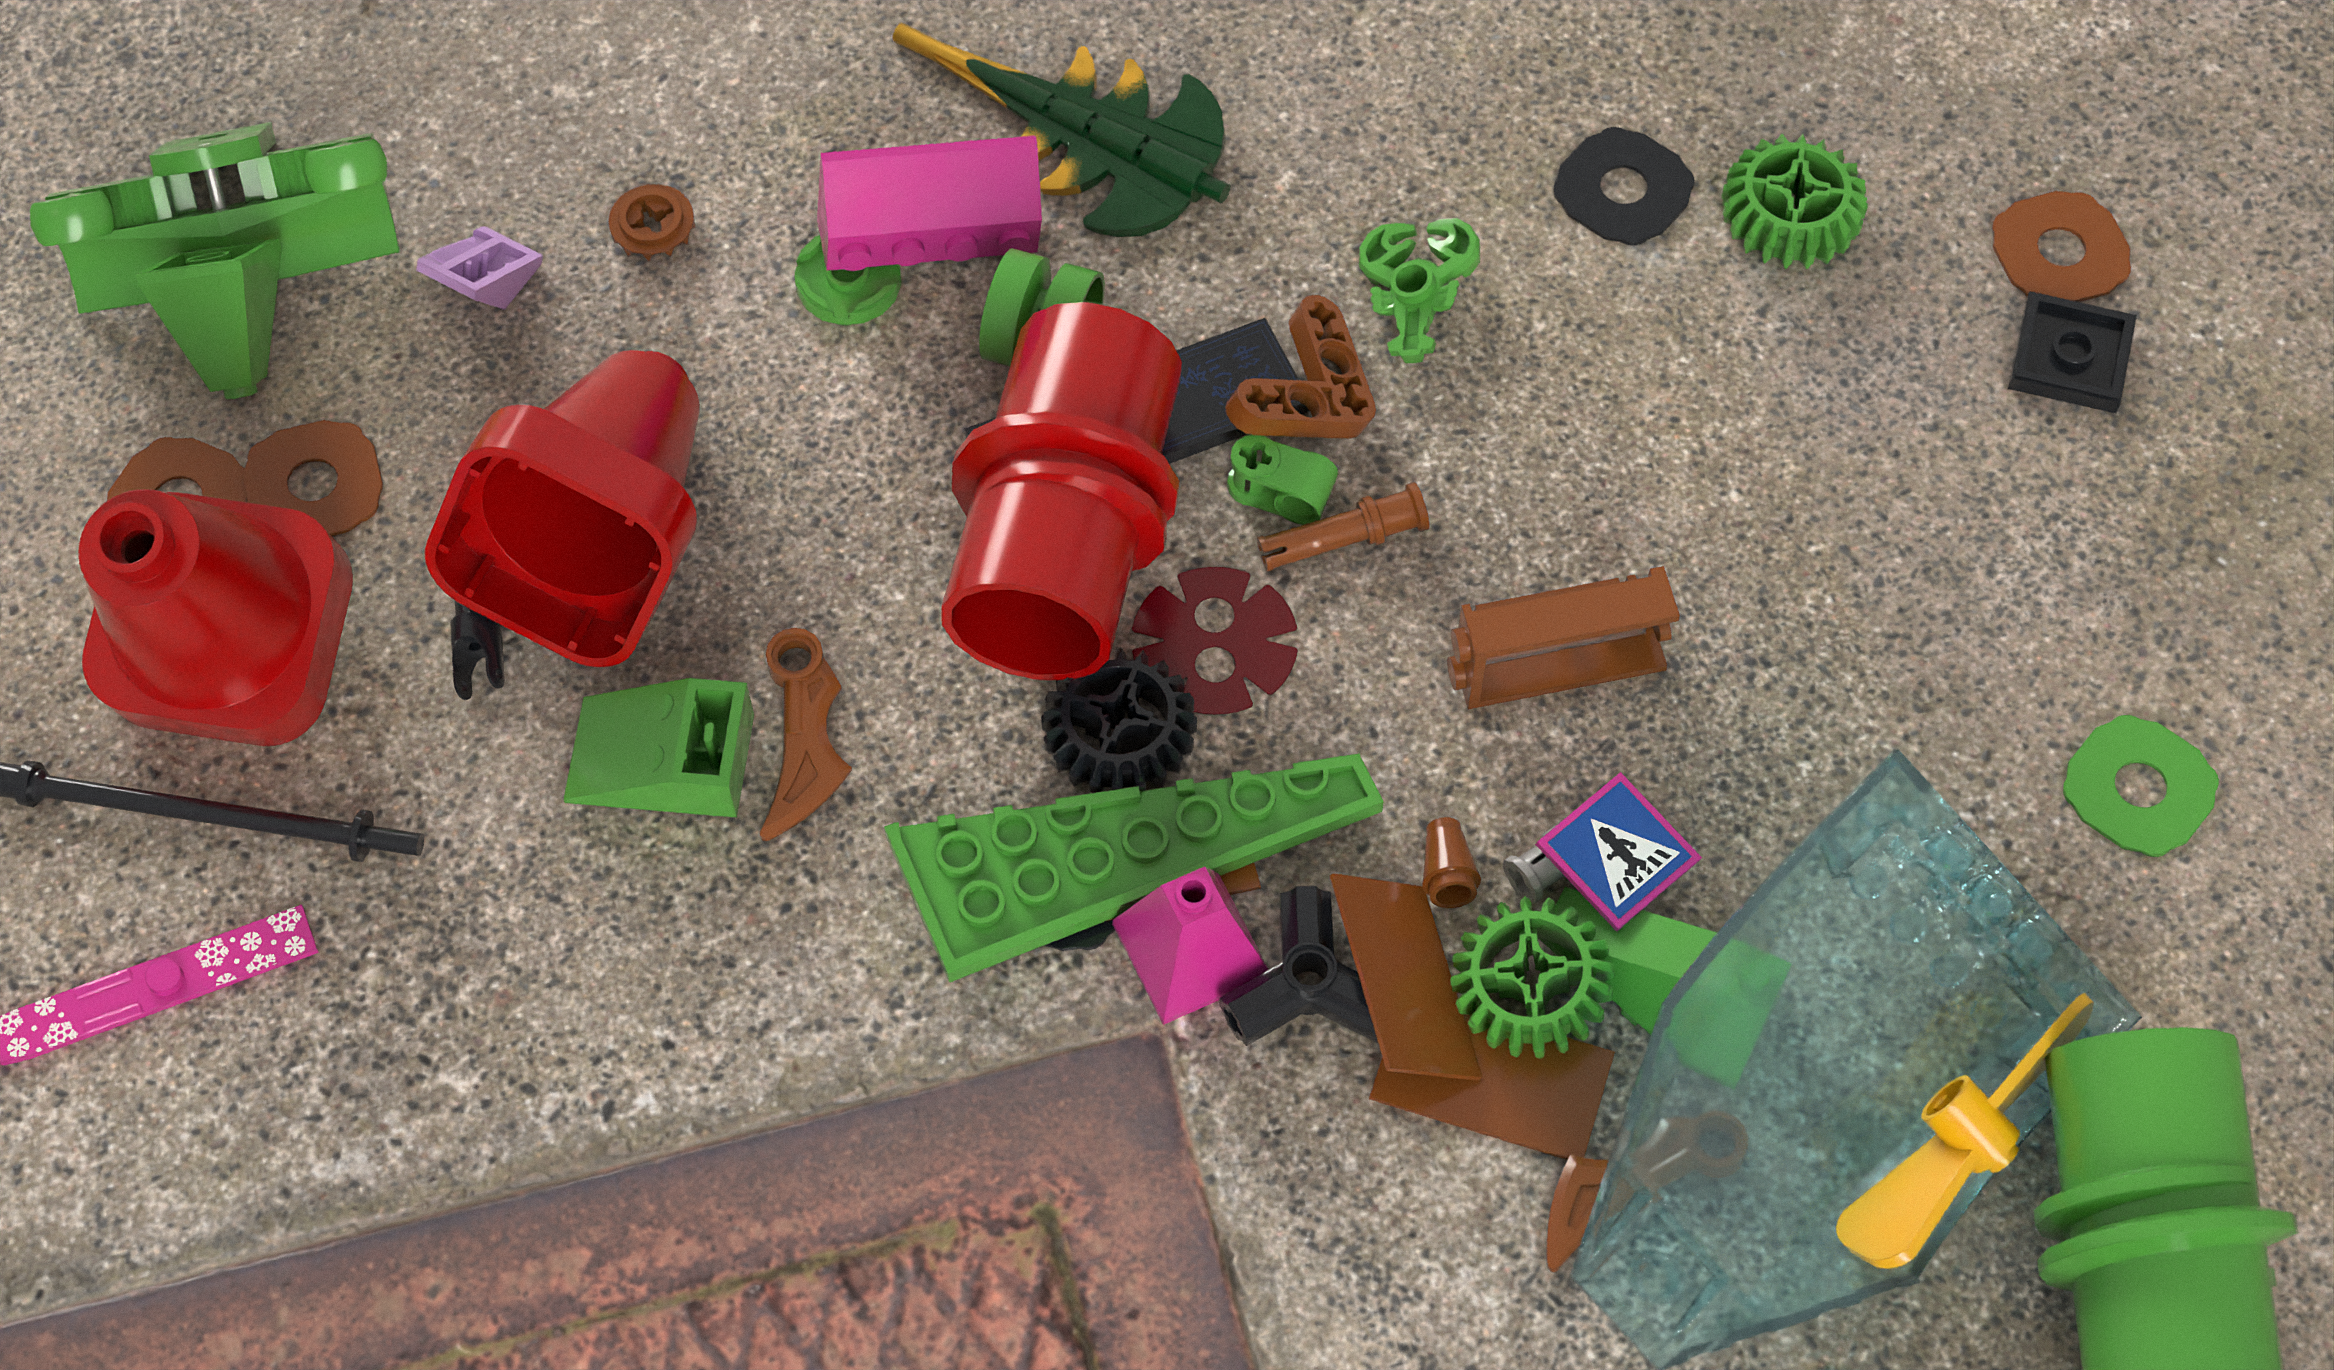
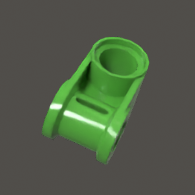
(1284, 481)

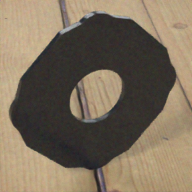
(1631, 223)

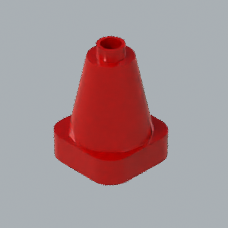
(575, 510)
(212, 614)

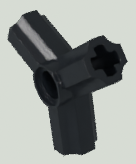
(1306, 947)

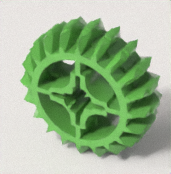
(1826, 197)
(1555, 977)

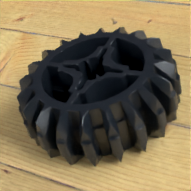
(1099, 704)

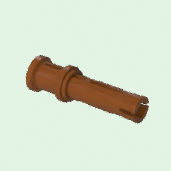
(1369, 522)

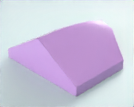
(483, 267)

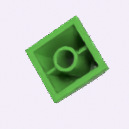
(219, 310)

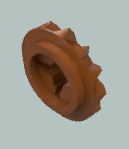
(661, 203)

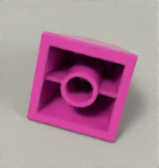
(1189, 944)

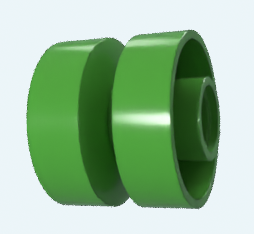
(1023, 288)

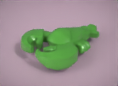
(1418, 285)

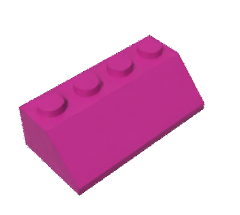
(929, 202)

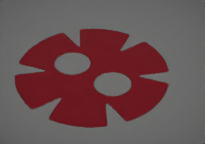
(1258, 618)

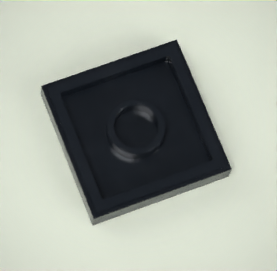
(2072, 352)

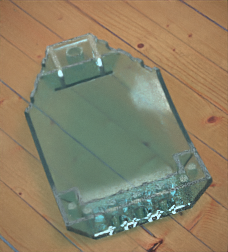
(1803, 1068)

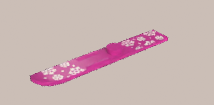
(155, 985)

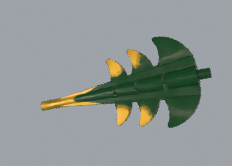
(1155, 162)

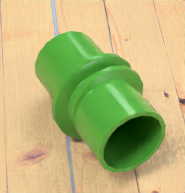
(2160, 1204)

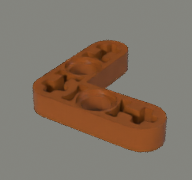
(1338, 403)

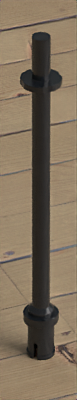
(32, 784)

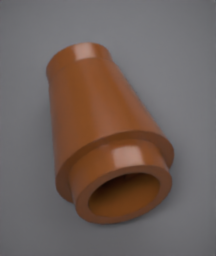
(1449, 867)

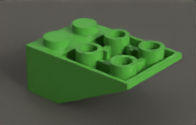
(663, 748)

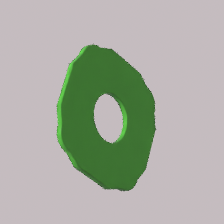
(2147, 830)

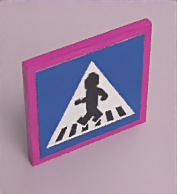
(1618, 851)

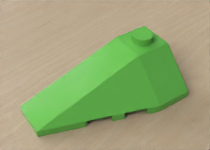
(1646, 956)

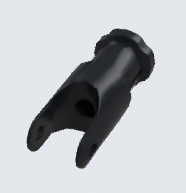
(471, 640)

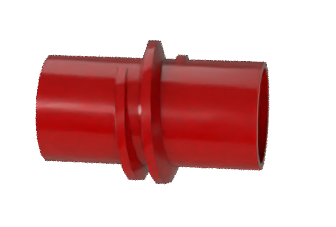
(1063, 493)

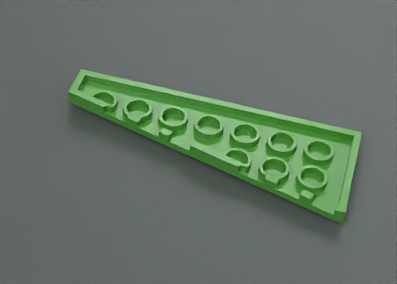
(1051, 870)

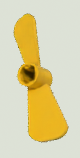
(1971, 1136)

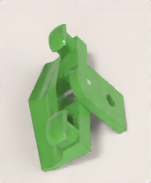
(316, 198)

